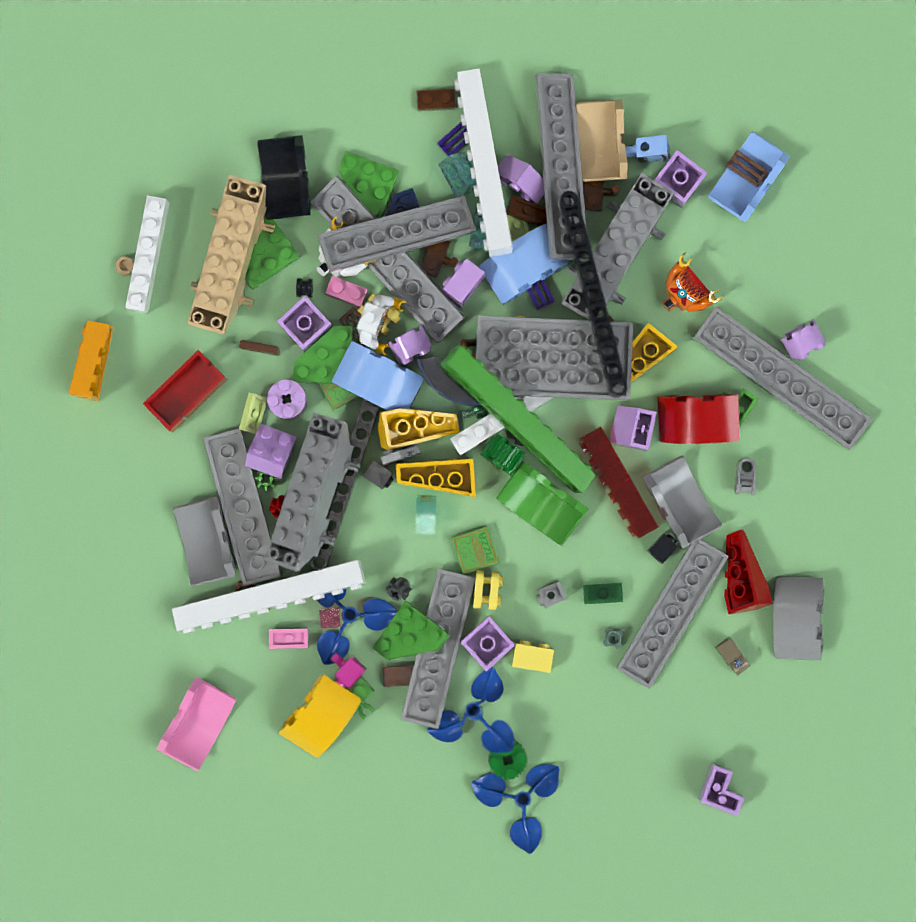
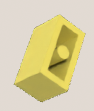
(533, 657)

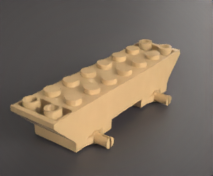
(228, 255)

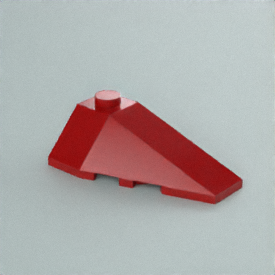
(745, 580)

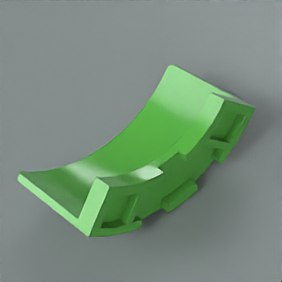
(542, 503)

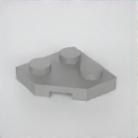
(392, 457)

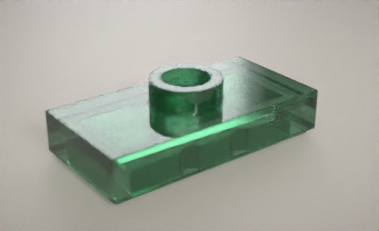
(479, 412)
(602, 593)

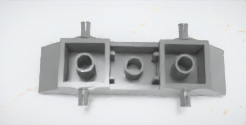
(621, 242)
(319, 468)

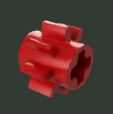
(276, 505)

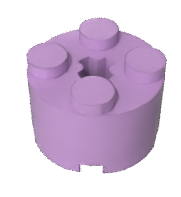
(803, 339)
(410, 345)
(288, 410)

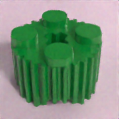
(503, 454)
(508, 770)

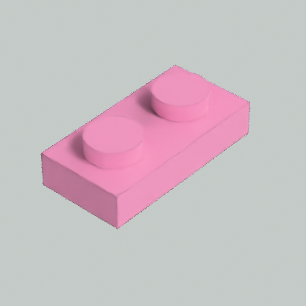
(346, 291)
(288, 638)

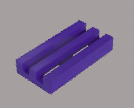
(453, 141)
(544, 303)

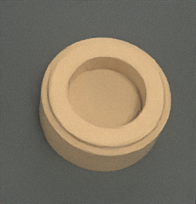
(124, 265)

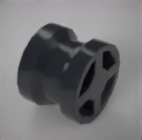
(304, 288)

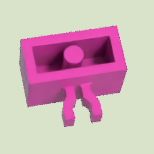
(349, 670)

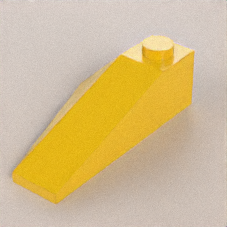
(409, 426)

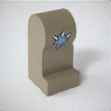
(732, 656)

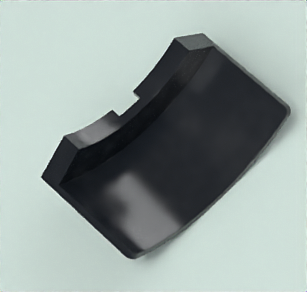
(284, 177)

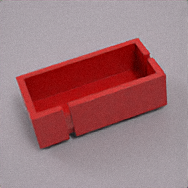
(185, 391)

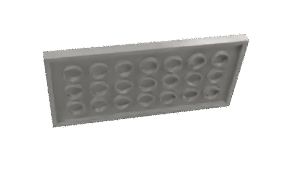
(551, 356)

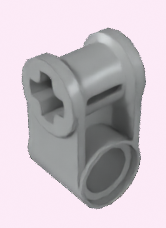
(745, 478)

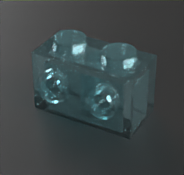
(457, 173)

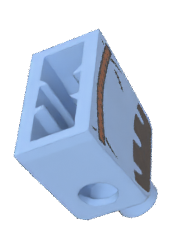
(657, 151)

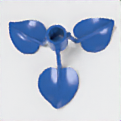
(377, 617)
(498, 736)
(542, 779)

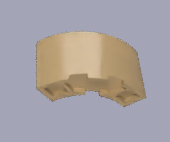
(601, 140)

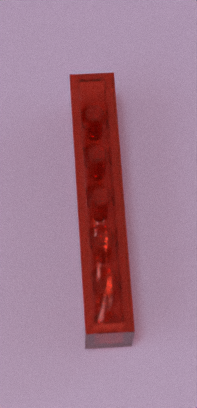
(618, 482)

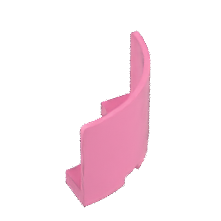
(197, 724)

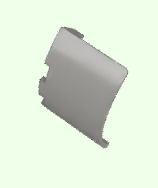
(681, 502)
(205, 541)
(798, 618)

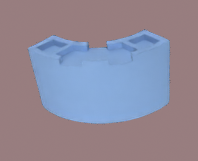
(738, 194)
(528, 263)
(377, 378)

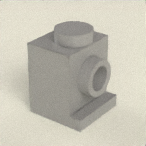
(558, 591)

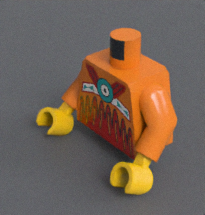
(686, 289)

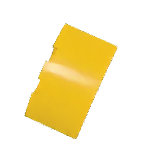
(321, 718)

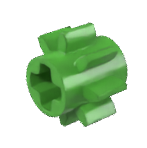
(261, 479)

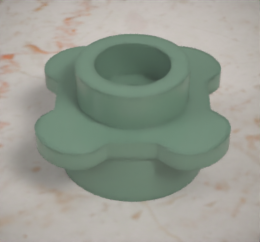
(608, 639)

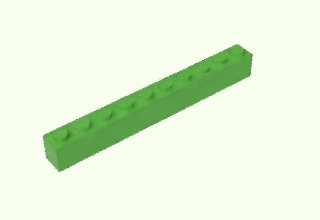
(517, 419)

